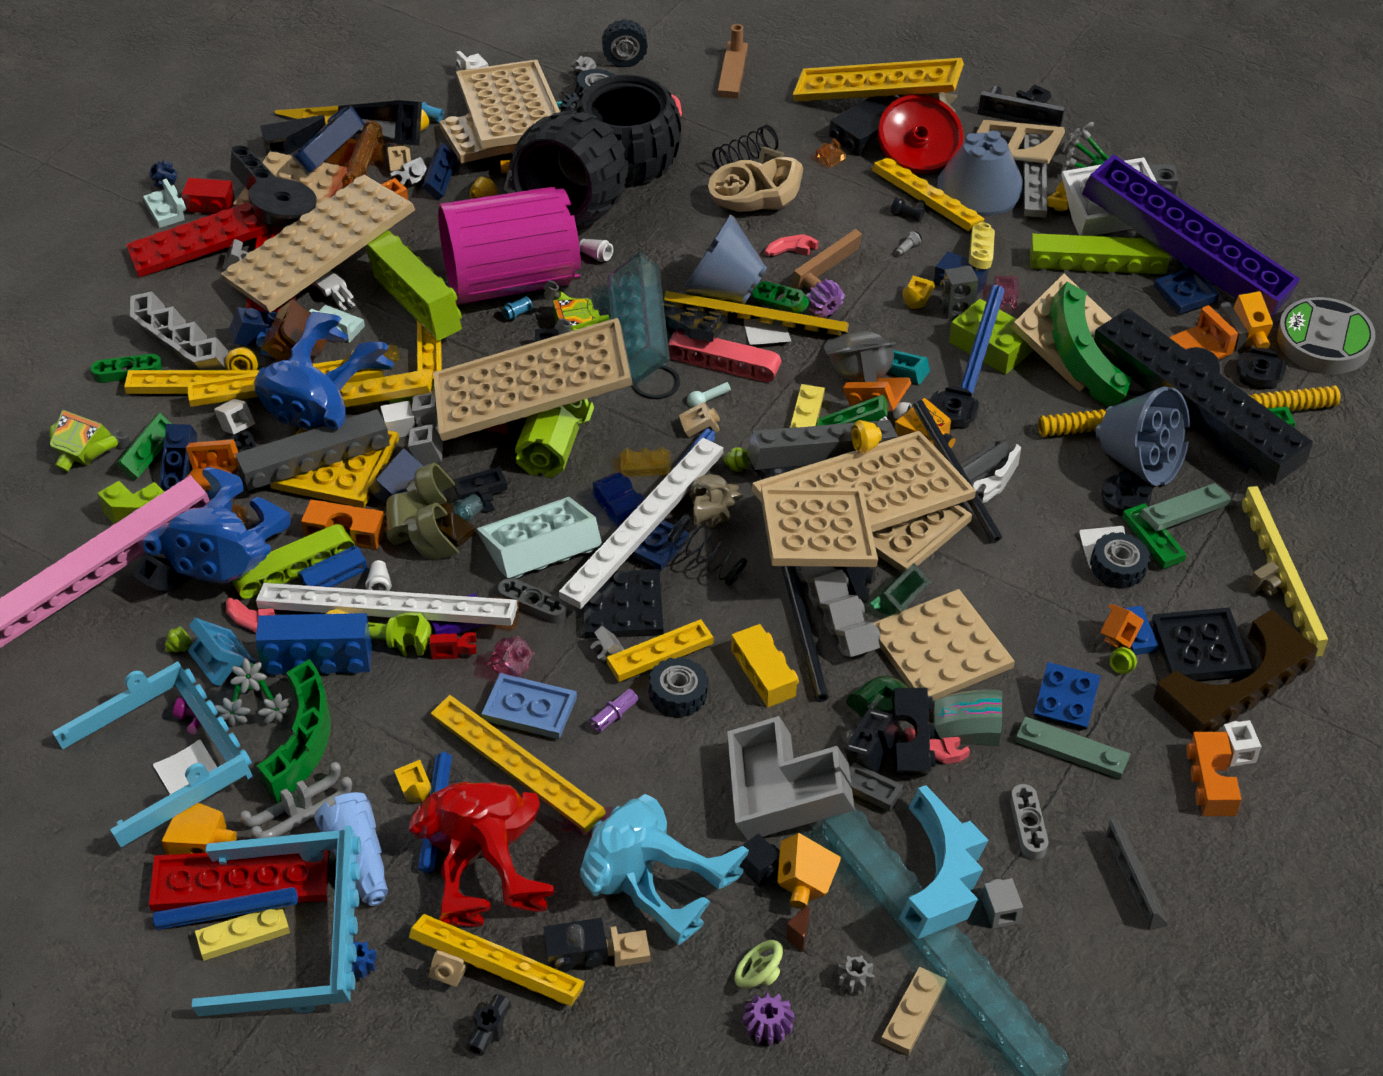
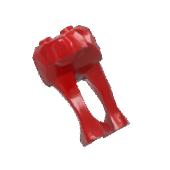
(475, 822)

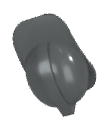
(860, 356)

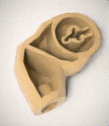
(756, 186)

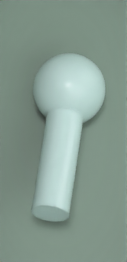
(698, 397)

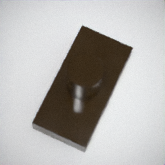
(454, 527)

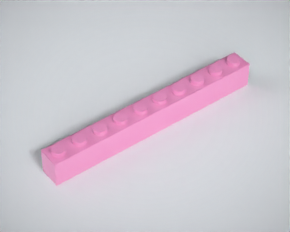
(93, 561)

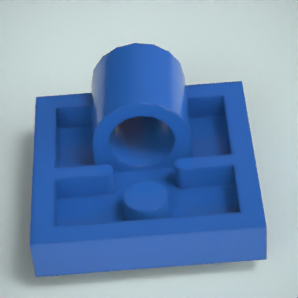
(1067, 695)

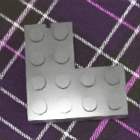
(782, 791)

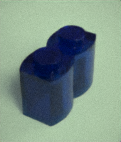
(616, 497)

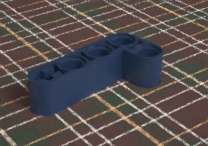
(329, 139)

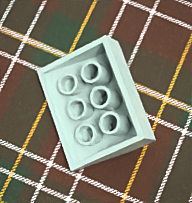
(540, 537)

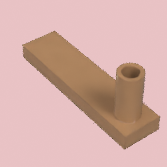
(733, 64)
(807, 273)

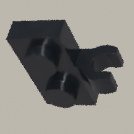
(483, 485)

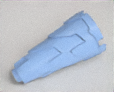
(356, 811)

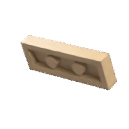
(913, 1011)

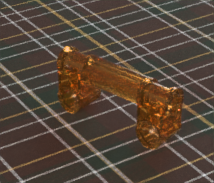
(368, 149)

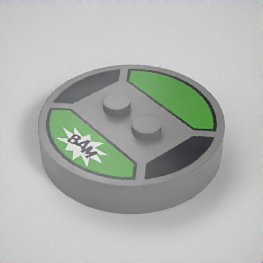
(1325, 335)

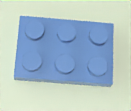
(529, 706)

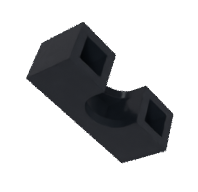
(914, 707)

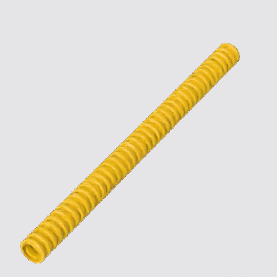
(1294, 400)

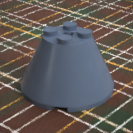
(983, 175)
(728, 267)
(1147, 434)

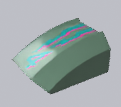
(971, 716)

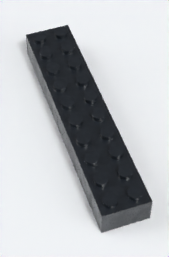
(1212, 401)

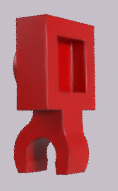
(448, 646)

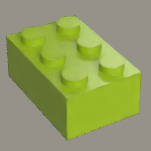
(1005, 346)

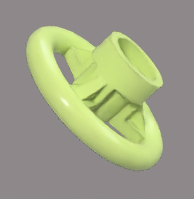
(763, 969)

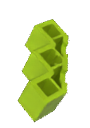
(119, 502)

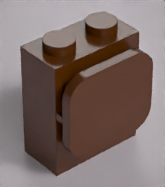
(287, 331)

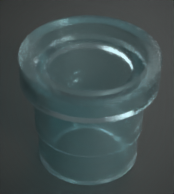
(468, 507)

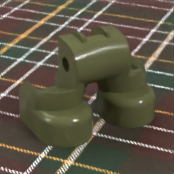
(414, 512)

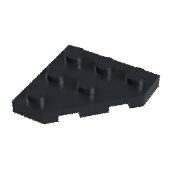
(694, 322)

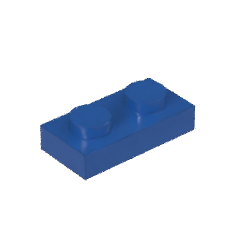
(1145, 640)

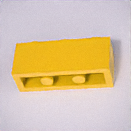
(764, 665)

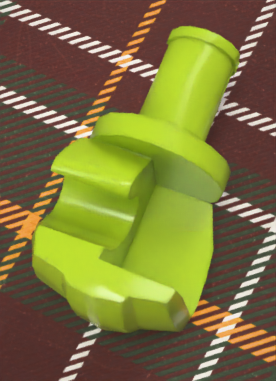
(403, 631)

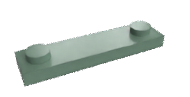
(1185, 507)
(1072, 747)

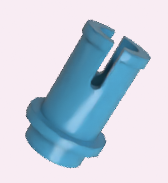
(432, 112)
(512, 310)

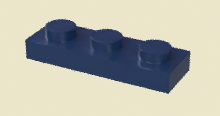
(439, 171)

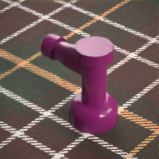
(182, 710)

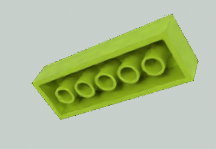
(414, 285)

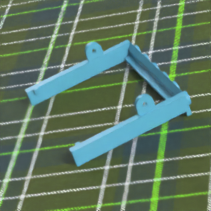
(200, 781)
(345, 924)

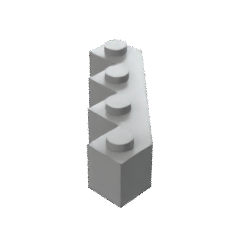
(173, 332)
(841, 611)

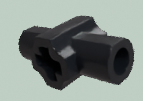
(488, 1024)

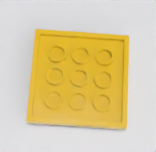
(342, 481)

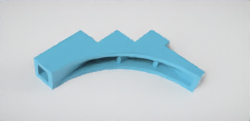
(957, 872)

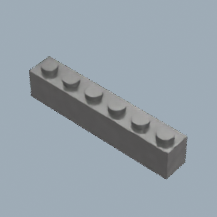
(805, 444)
(312, 450)

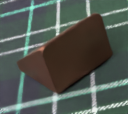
(798, 928)

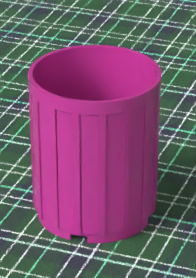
(508, 243)

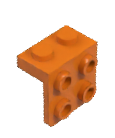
(1210, 333)
(891, 388)
(211, 454)

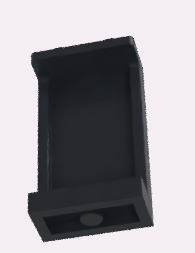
(859, 123)

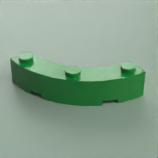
(1080, 351)
(309, 737)

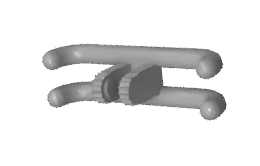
(296, 806)

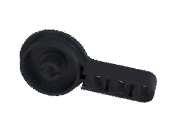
(272, 198)

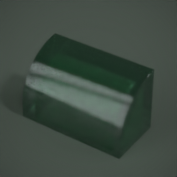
(901, 591)

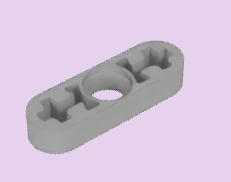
(1026, 832)

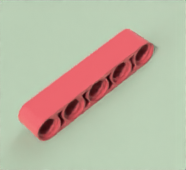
(725, 357)

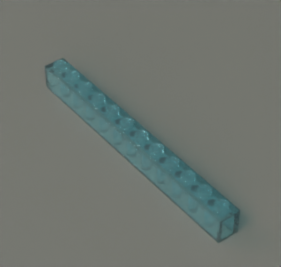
(947, 950)

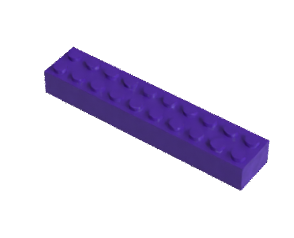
(1188, 234)

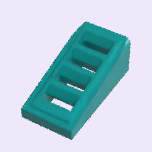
(911, 366)

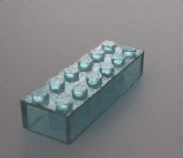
(639, 306)

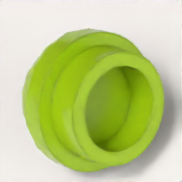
(737, 459)
(177, 640)
(1123, 660)

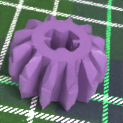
(825, 298)
(774, 1028)

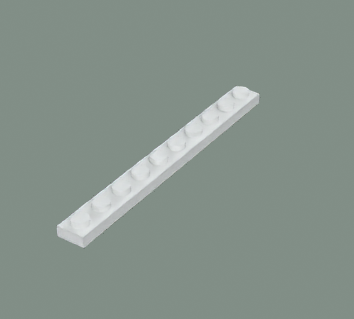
(640, 524)
(387, 603)

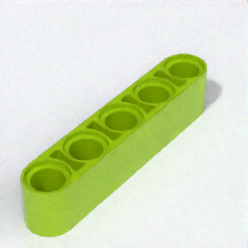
(286, 561)

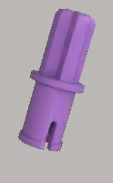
(613, 711)

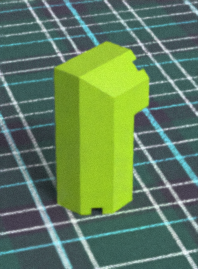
(550, 437)

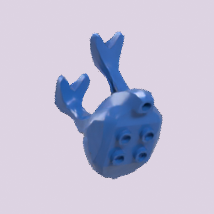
(306, 396)
(212, 540)

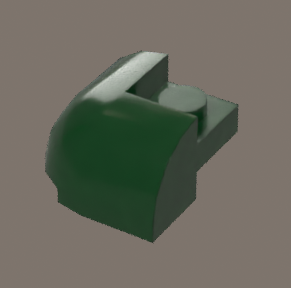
(874, 695)

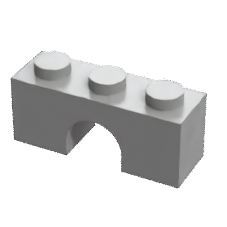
(425, 438)

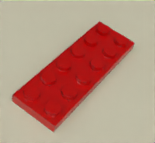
(195, 239)
(195, 879)

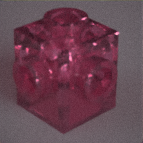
(511, 656)

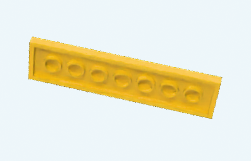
(878, 79)

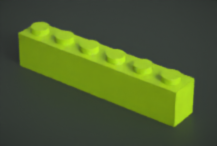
(1097, 254)

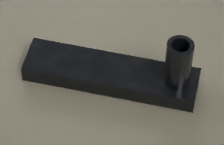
(1018, 109)

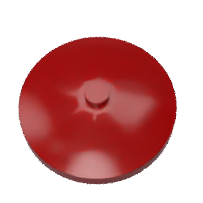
(920, 133)

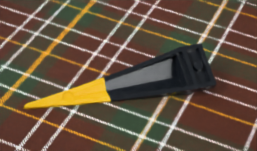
(398, 118)

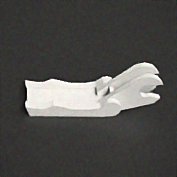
(331, 285)
(995, 484)

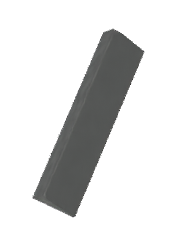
(1135, 876)

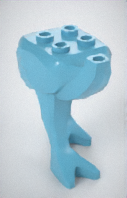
(623, 859)

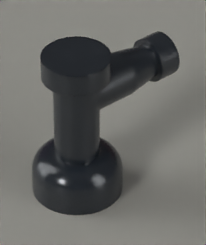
(917, 211)

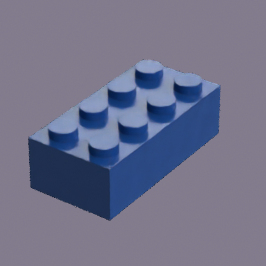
(329, 640)

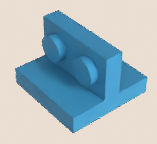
(217, 650)

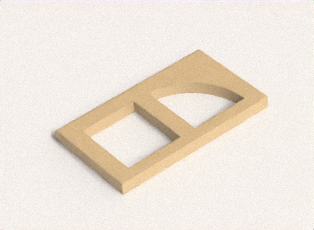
(1040, 153)

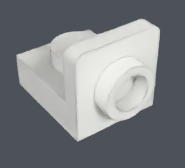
(471, 62)

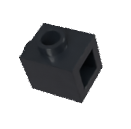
(761, 861)

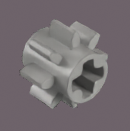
(582, 64)
(856, 974)

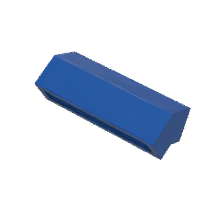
(334, 569)

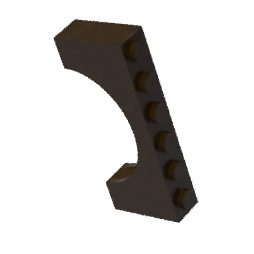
(1209, 706)

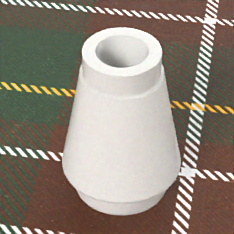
(597, 249)
(378, 577)

